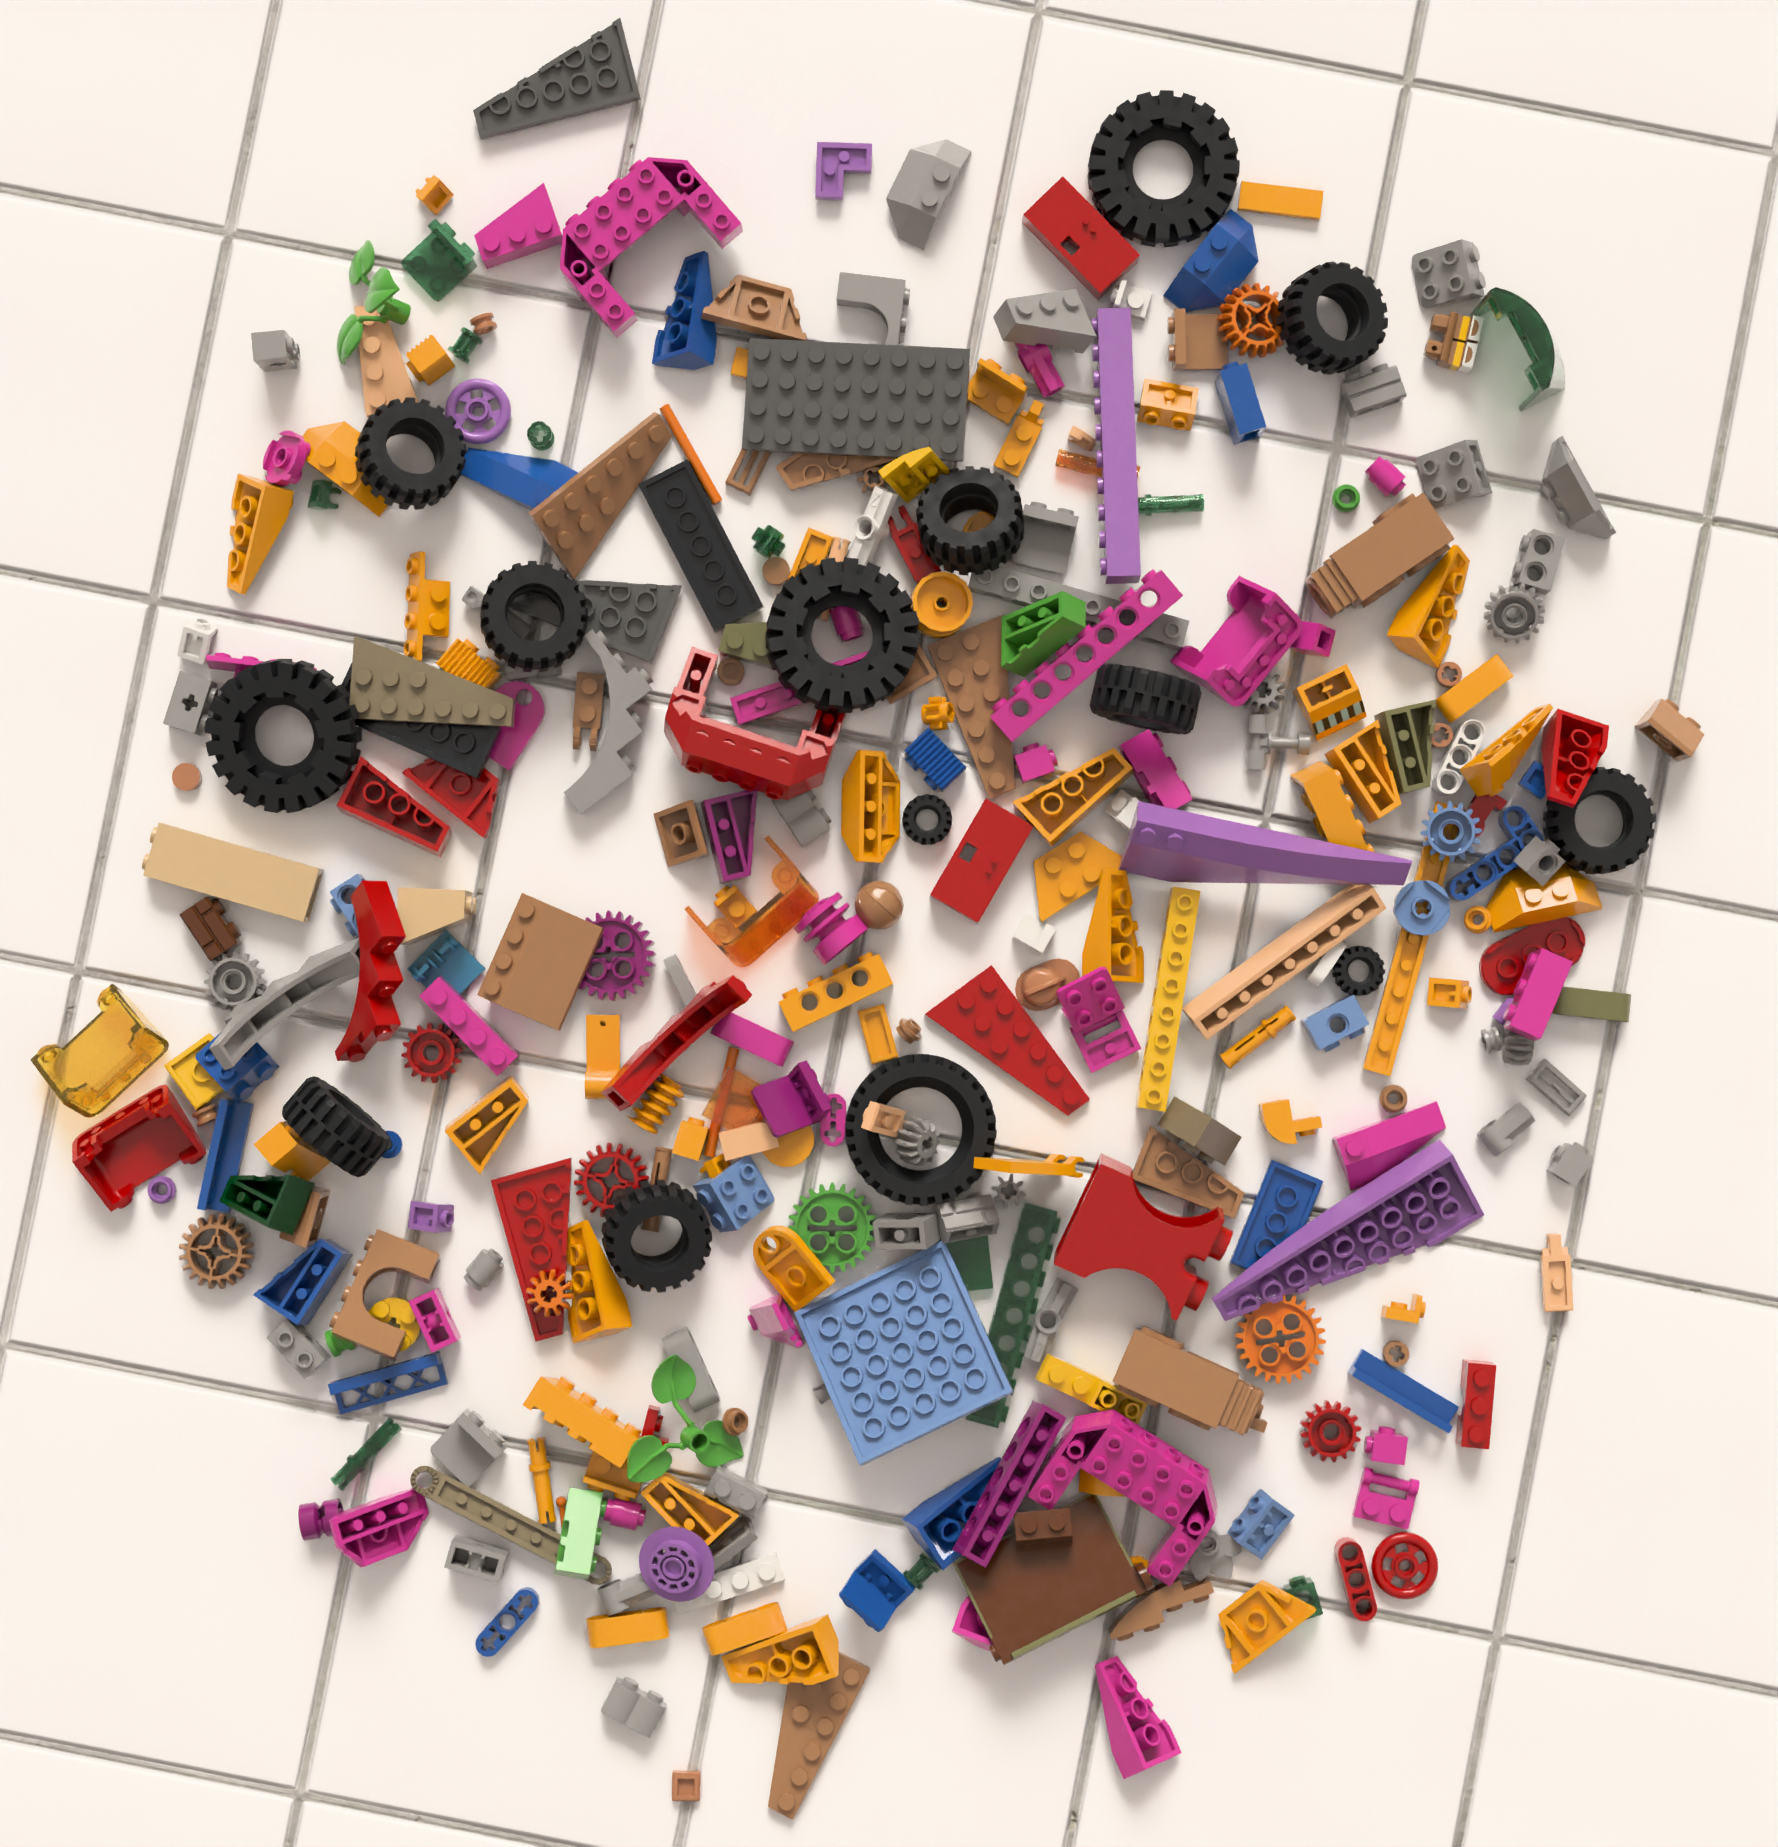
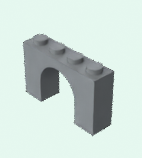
(879, 295)

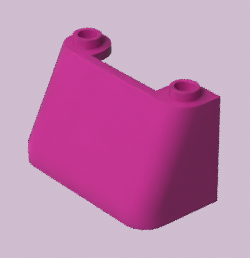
(1244, 645)

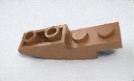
(1146, 1609)

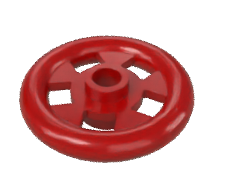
(1414, 1544)

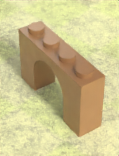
(383, 1255)

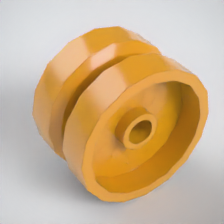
(953, 594)

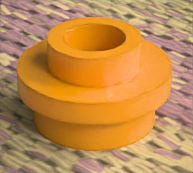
(1469, 917)

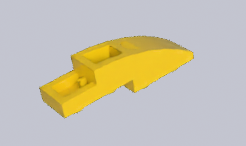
(1088, 1388)

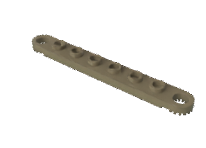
(496, 1517)

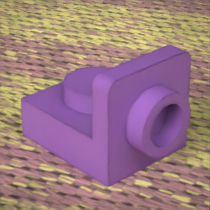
(431, 1217)

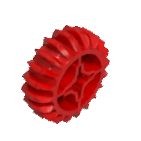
(588, 1174)

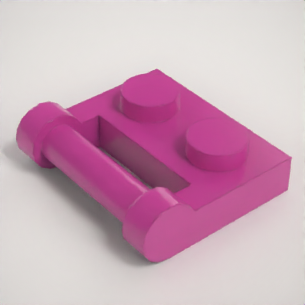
(1108, 1047)
(1384, 1507)

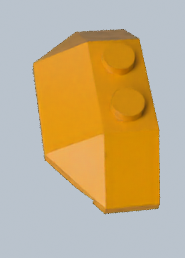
(335, 458)
(870, 806)
(1525, 902)

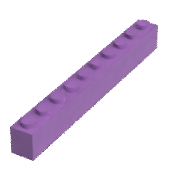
(1117, 446)

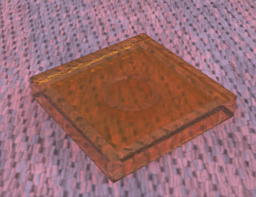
(732, 1101)

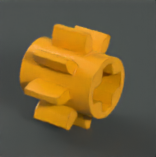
(937, 713)

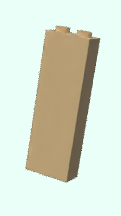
(232, 872)

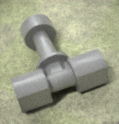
(1263, 742)

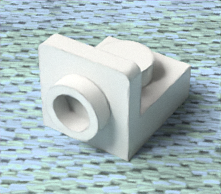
(1131, 297)
(196, 640)

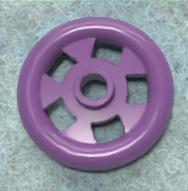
(490, 391)

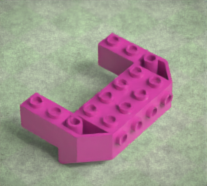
(623, 217)
(1141, 1470)

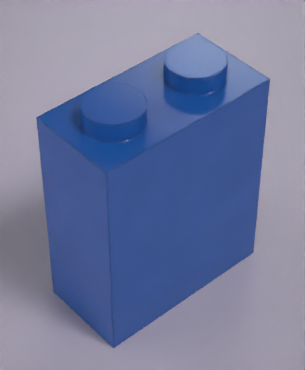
(1239, 402)

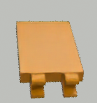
(1024, 1166)

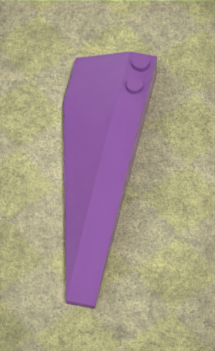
(1208, 849)
(1391, 1215)

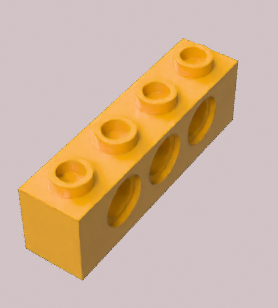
(792, 1000)

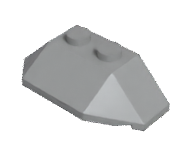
(924, 189)
(1572, 493)

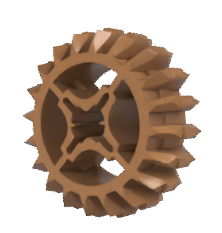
(217, 1239)

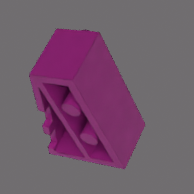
(731, 833)

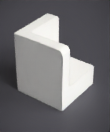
(1034, 933)

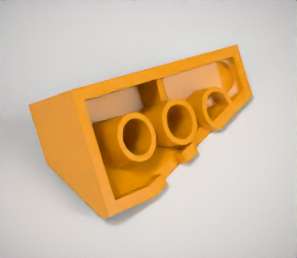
(258, 521)
(1425, 617)
(1501, 758)
(1111, 932)

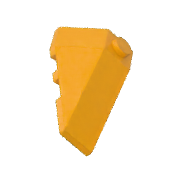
(598, 1300)
(798, 1655)

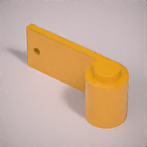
(601, 1053)

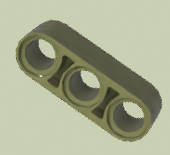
(1593, 1004)

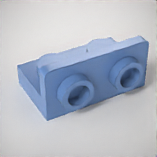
(1260, 1524)

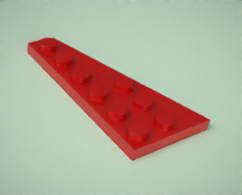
(1000, 1029)
(536, 1225)

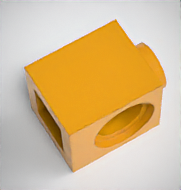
(691, 1138)

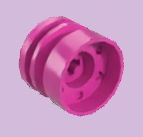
(830, 928)

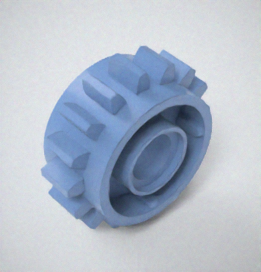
(1451, 816)

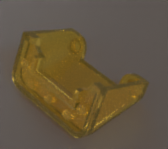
(102, 1056)

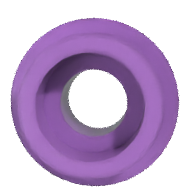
(153, 1192)

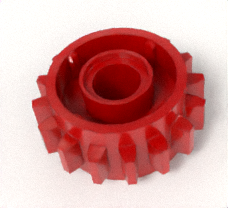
(417, 1052)
(1315, 1425)

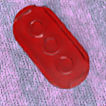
(1505, 959)

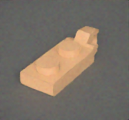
(883, 1119)
(1556, 1275)

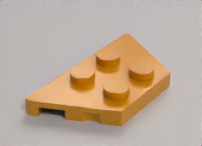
(1070, 872)
(1259, 1621)

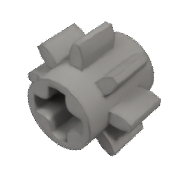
(1003, 1184)

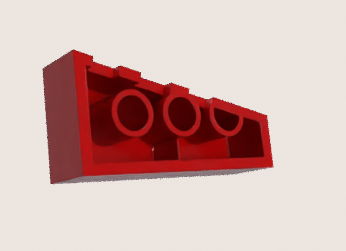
(385, 806)

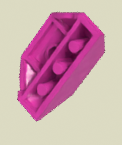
(379, 1527)

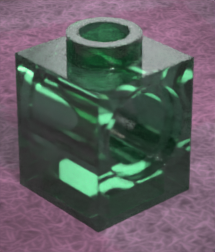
(1301, 1583)

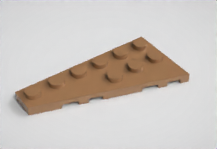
(973, 683)

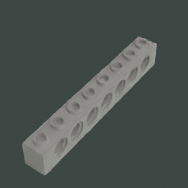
(1027, 589)

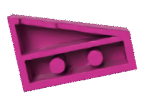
(520, 230)
(1536, 993)

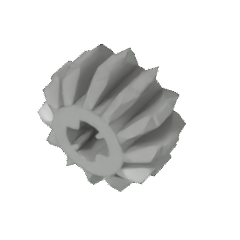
(1266, 700)
(1516, 1048)
(917, 1141)

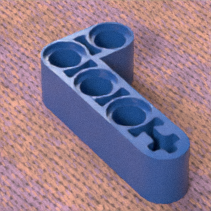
(1491, 861)

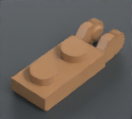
(588, 707)

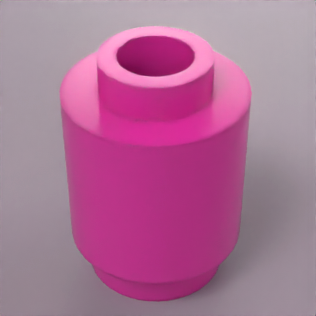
(1386, 477)
(846, 623)
(624, 1514)

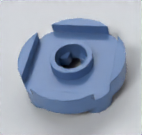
(1421, 891)

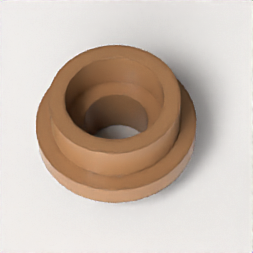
(909, 1030)
(1401, 1102)
(735, 1421)

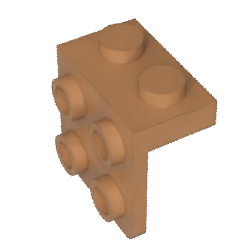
(1196, 342)

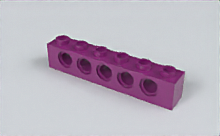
(1009, 1483)

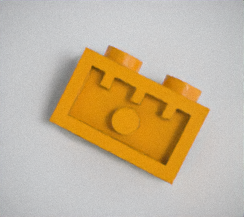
(1167, 404)
(605, 1475)

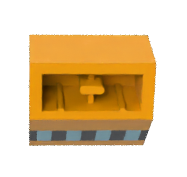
(1330, 702)

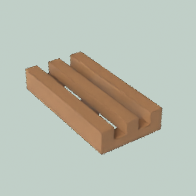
(740, 484)

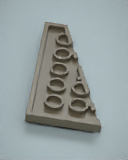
(407, 690)

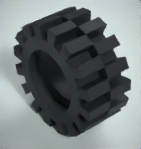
(944, 819)
(1375, 971)

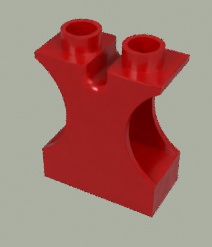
(1123, 1230)

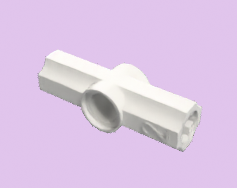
(875, 516)

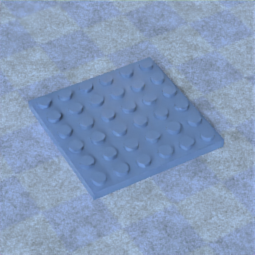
(903, 1353)

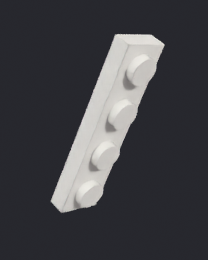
(737, 1581)

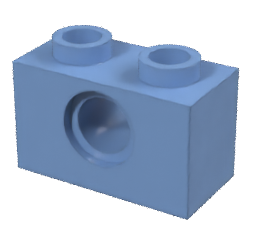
(1318, 1023)

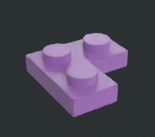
(834, 161)

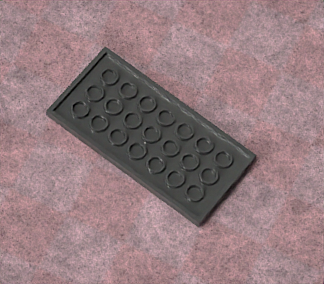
(855, 399)

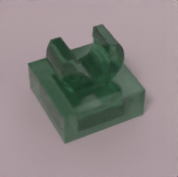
(320, 495)

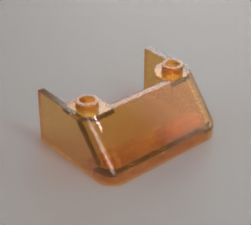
(771, 922)

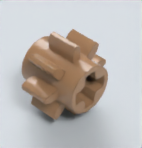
(873, 471)

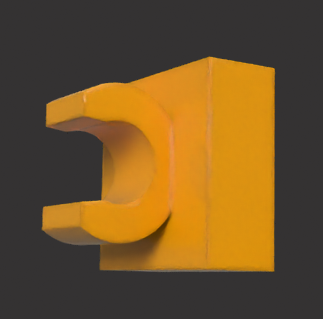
(434, 194)
(715, 1166)

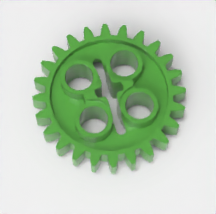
(832, 1200)

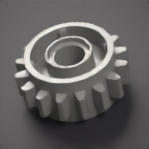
(1514, 627)
(220, 980)

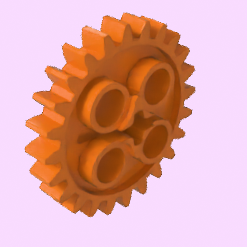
(1285, 1363)

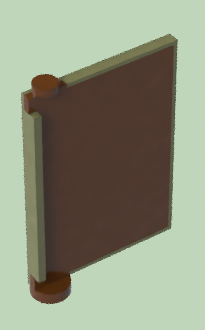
(1051, 1589)

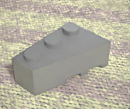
(1046, 319)

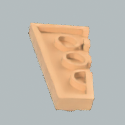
(381, 365)

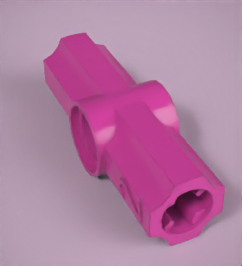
(1039, 363)

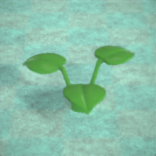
(378, 298)
(712, 1445)

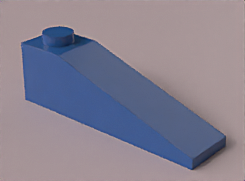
(942, 1517)

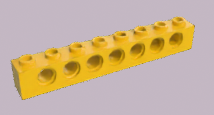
(1167, 999)

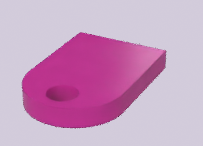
(526, 723)

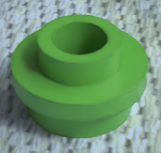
(1352, 492)

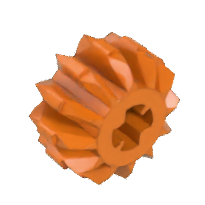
(544, 1285)

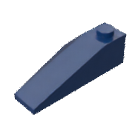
(687, 338)
(516, 477)

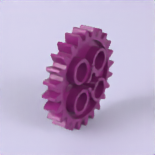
(611, 981)

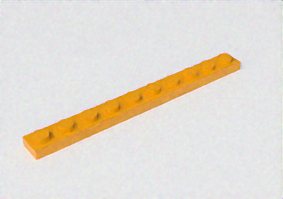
(1404, 969)

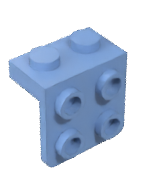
(734, 1195)

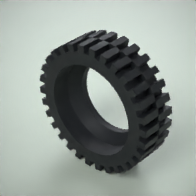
(951, 1177)

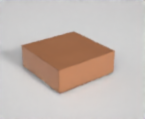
(686, 1785)

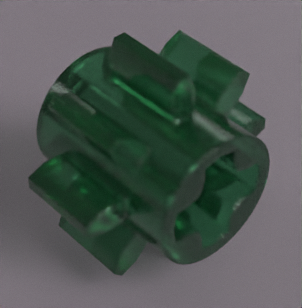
(768, 541)

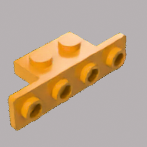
(427, 607)

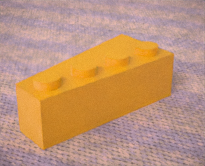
(1071, 797)
(583, 1418)

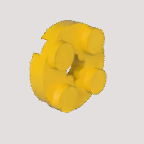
(402, 1311)

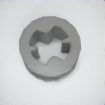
(1491, 1040)

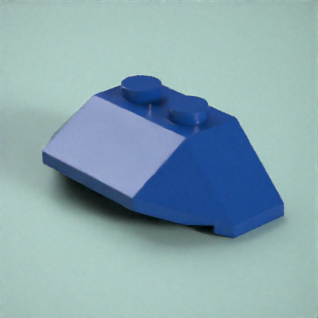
(1215, 266)

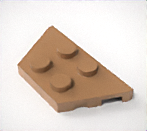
(757, 309)

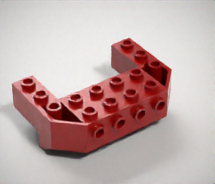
(739, 754)

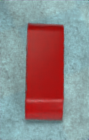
(1357, 1592)

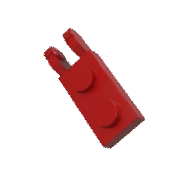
(909, 546)

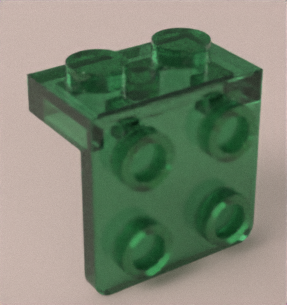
(439, 261)

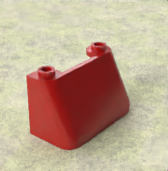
(136, 1146)

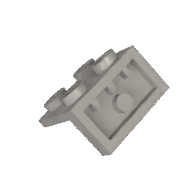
(1453, 473)

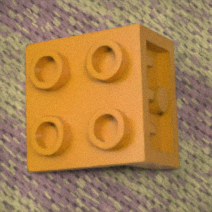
(996, 391)

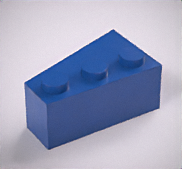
(306, 1282)

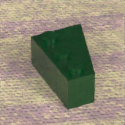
(269, 1199)

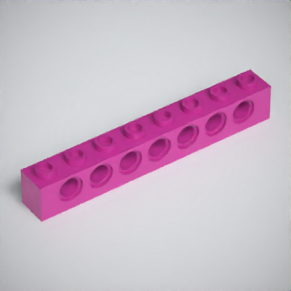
(1014, 725)

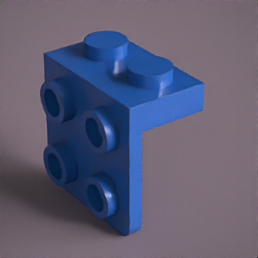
(245, 1076)
(875, 1590)

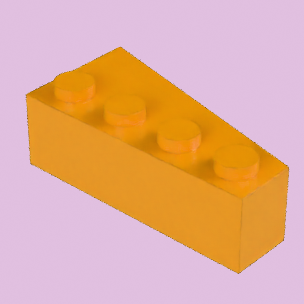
(1332, 808)

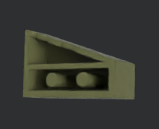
(746, 643)
(1408, 742)

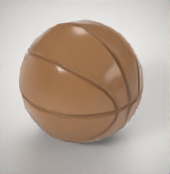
(879, 904)

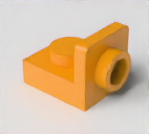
(734, 905)
(1449, 993)
(1400, 1312)

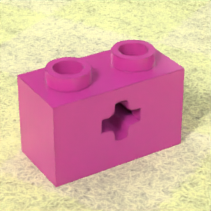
(435, 1319)

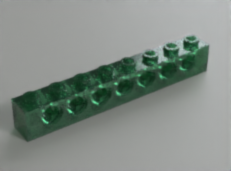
(1031, 1216)

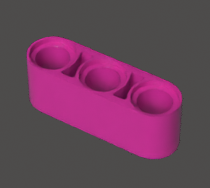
(753, 1038)

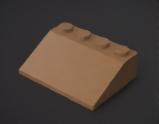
(540, 961)

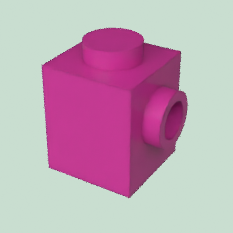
(1314, 639)
(1035, 762)
(1386, 1446)

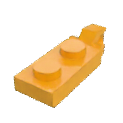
(1020, 440)

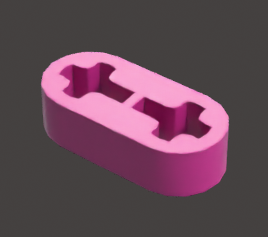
(840, 1122)

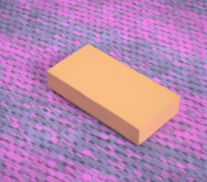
(747, 1140)

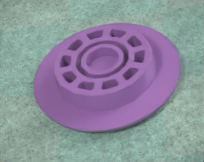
(674, 1567)

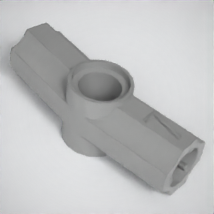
(1042, 1337)

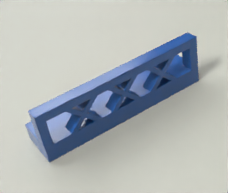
(225, 1152)
(382, 1375)
(1403, 1390)

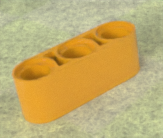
(1473, 688)
(628, 1627)
(744, 1628)

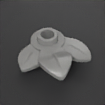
(1215, 1557)

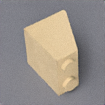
(432, 911)

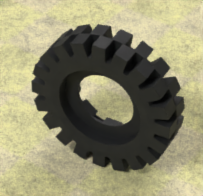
(1173, 120)
(850, 586)
(236, 747)

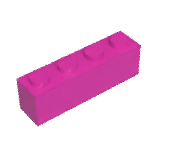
(469, 1025)

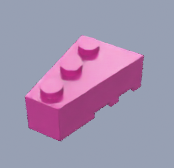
(1155, 771)

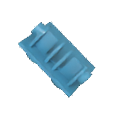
(447, 959)

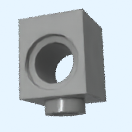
(1540, 859)

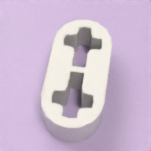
(1325, 964)

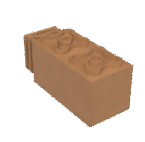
(1375, 561)
(1191, 1386)

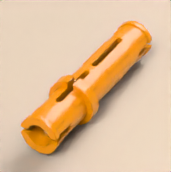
(1267, 1029)
(540, 1470)

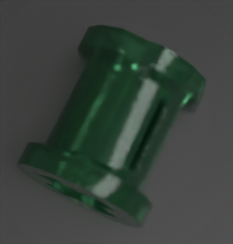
(465, 345)
(533, 431)
(912, 1573)

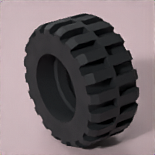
(1358, 301)
(429, 426)
(970, 491)
(544, 581)
(1145, 698)
(1634, 834)
(336, 1126)
(671, 1266)

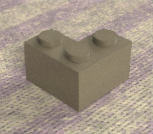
(1198, 1132)

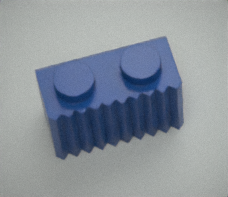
(934, 760)

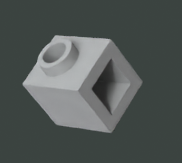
(1570, 1163)

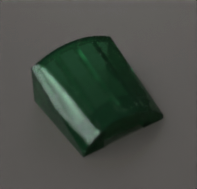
(1547, 367)

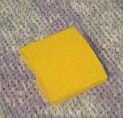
(913, 472)

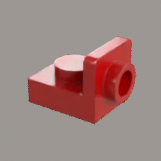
(653, 1423)

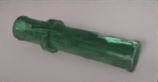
(1173, 503)
(357, 1462)

